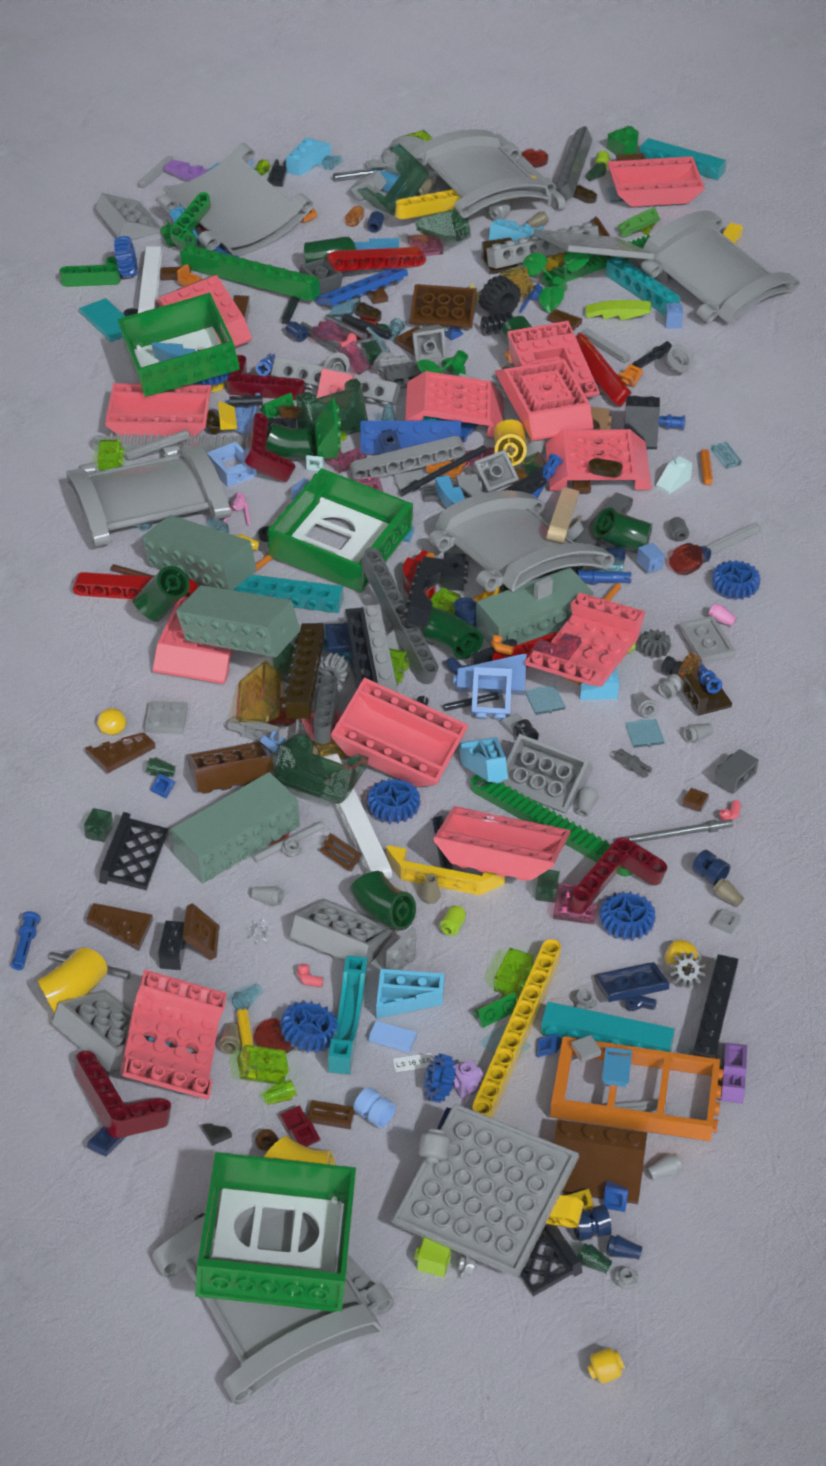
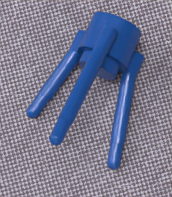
(534, 294)

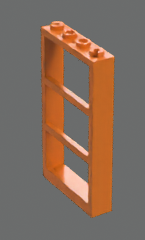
(637, 1119)

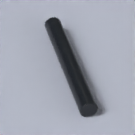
(468, 702)

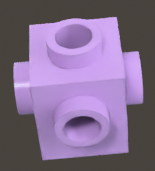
(467, 1078)

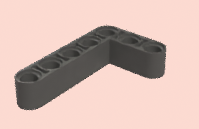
(326, 695)

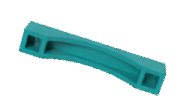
(349, 1013)

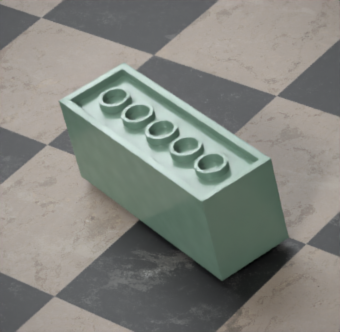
(201, 552)
(524, 618)
(238, 620)
(235, 827)

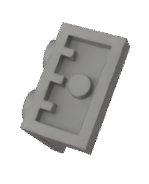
(397, 954)

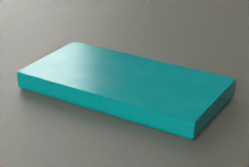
(104, 317)

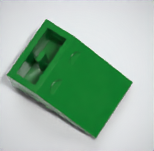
(328, 431)

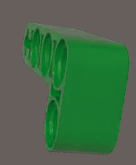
(201, 205)
(91, 274)

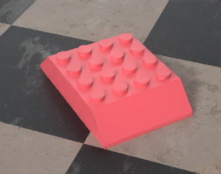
(656, 181)
(228, 309)
(160, 413)
(398, 734)
(499, 843)

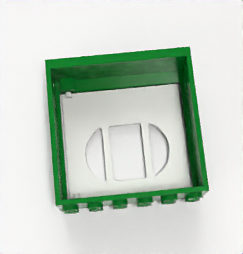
(185, 323)
(378, 522)
(268, 1275)

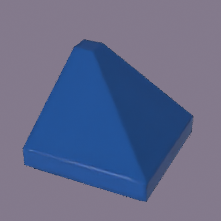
(453, 333)
(162, 786)
(548, 1045)
(615, 1197)

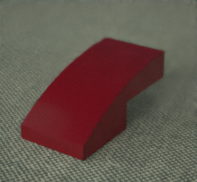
(299, 1127)

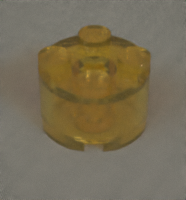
(520, 277)

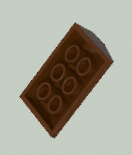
(443, 306)
(229, 766)
(603, 1157)

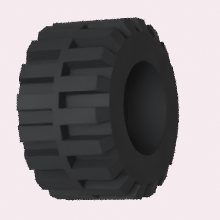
(499, 295)

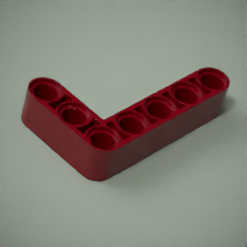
(268, 386)
(261, 459)
(620, 854)
(118, 1118)

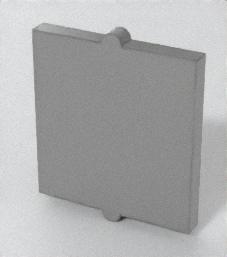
(404, 478)

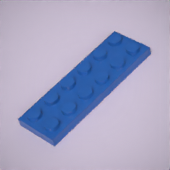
(360, 287)
(408, 432)

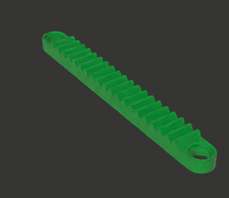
(594, 264)
(530, 811)

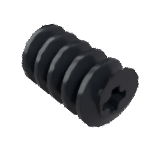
(494, 322)

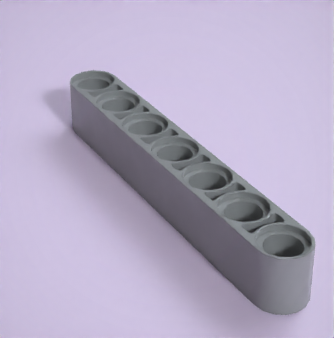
(408, 458)

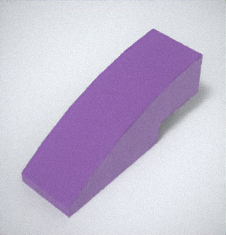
(734, 1072)

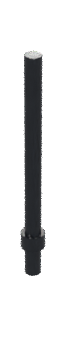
(416, 484)

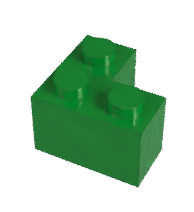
(623, 141)

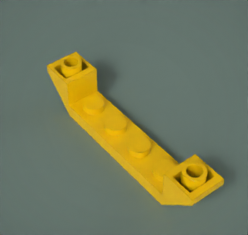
(446, 878)

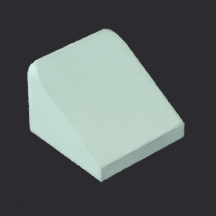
(314, 463)

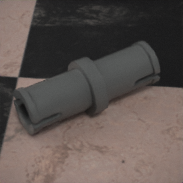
(633, 763)

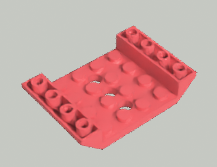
(437, 396)
(579, 447)
(604, 629)
(189, 659)
(175, 1014)

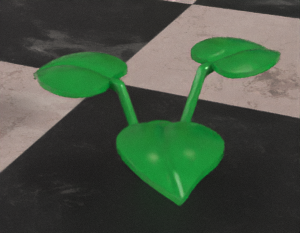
(552, 297)
(452, 364)

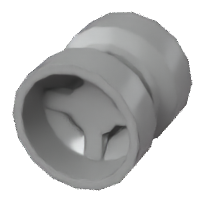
(671, 686)

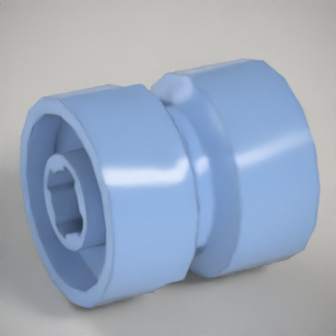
(376, 1109)

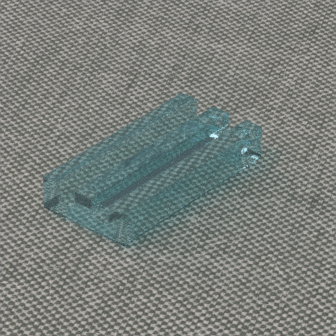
(729, 455)

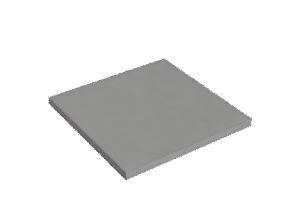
(593, 244)
(488, 1192)

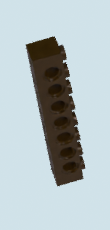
(304, 671)

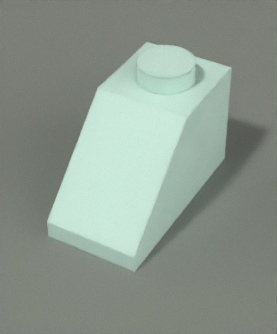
(675, 475)

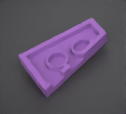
(184, 170)

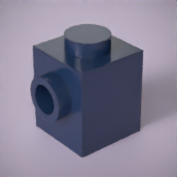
(389, 441)

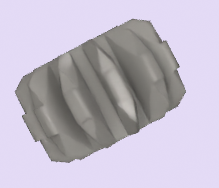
(335, 666)
(682, 963)

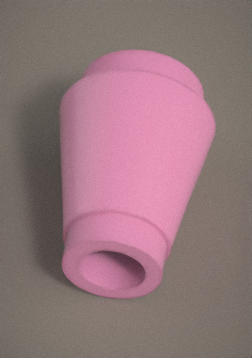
(722, 614)

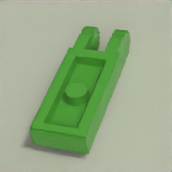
(638, 222)

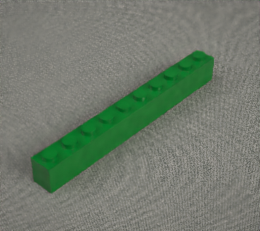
(251, 272)

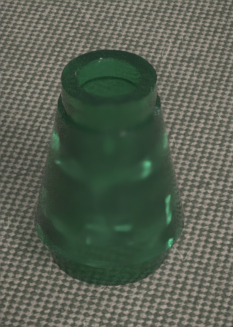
(596, 172)
(158, 766)
(594, 1259)

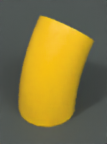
(511, 437)
(73, 977)
(291, 1150)

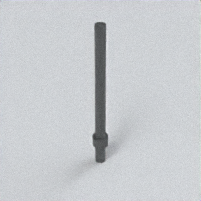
(711, 826)

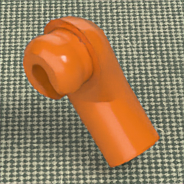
(500, 647)

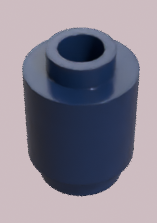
(375, 221)
(296, 331)

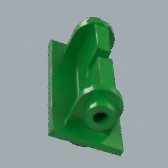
(165, 230)
(270, 408)
(496, 1010)

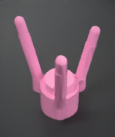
(239, 503)

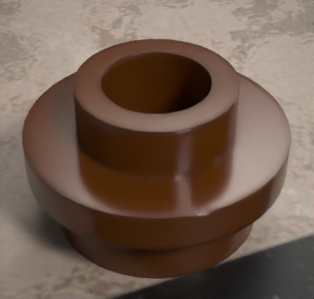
(265, 1135)

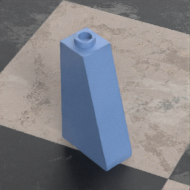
(465, 676)

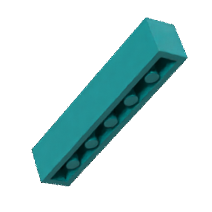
(706, 164)
(606, 1028)

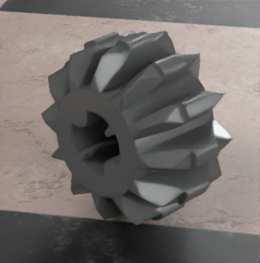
(655, 643)

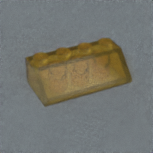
(259, 695)

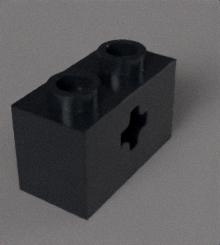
(454, 571)
(172, 946)

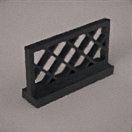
(116, 851)
(565, 1255)

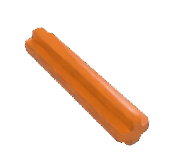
(706, 467)

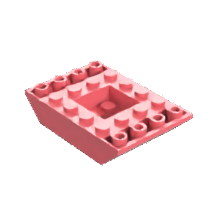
(552, 343)
(550, 410)

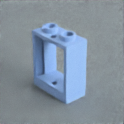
(230, 475)
(495, 674)

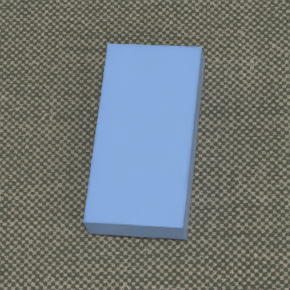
(392, 1036)

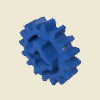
(439, 1078)

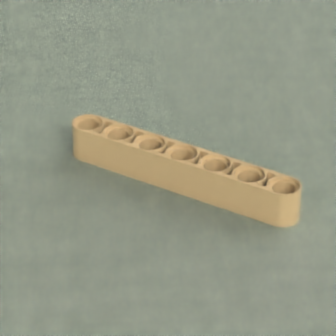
(562, 515)

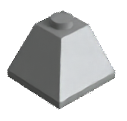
(429, 343)
(495, 471)

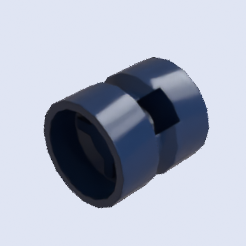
(466, 609)
(710, 867)
(592, 1223)

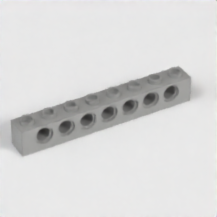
(511, 256)
(391, 389)

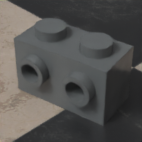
(402, 373)
(736, 771)

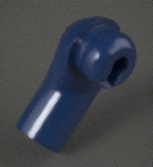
(453, 665)
(639, 1002)

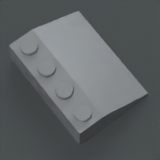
(126, 216)
(546, 773)
(339, 931)
(97, 1025)

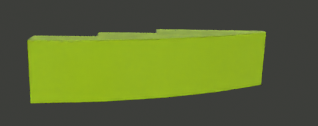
(623, 308)

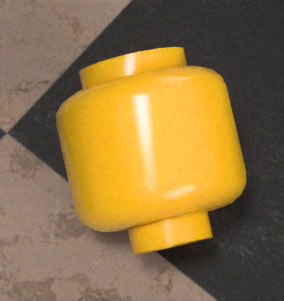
(605, 1365)

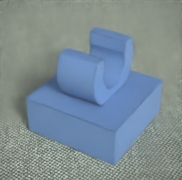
(271, 742)

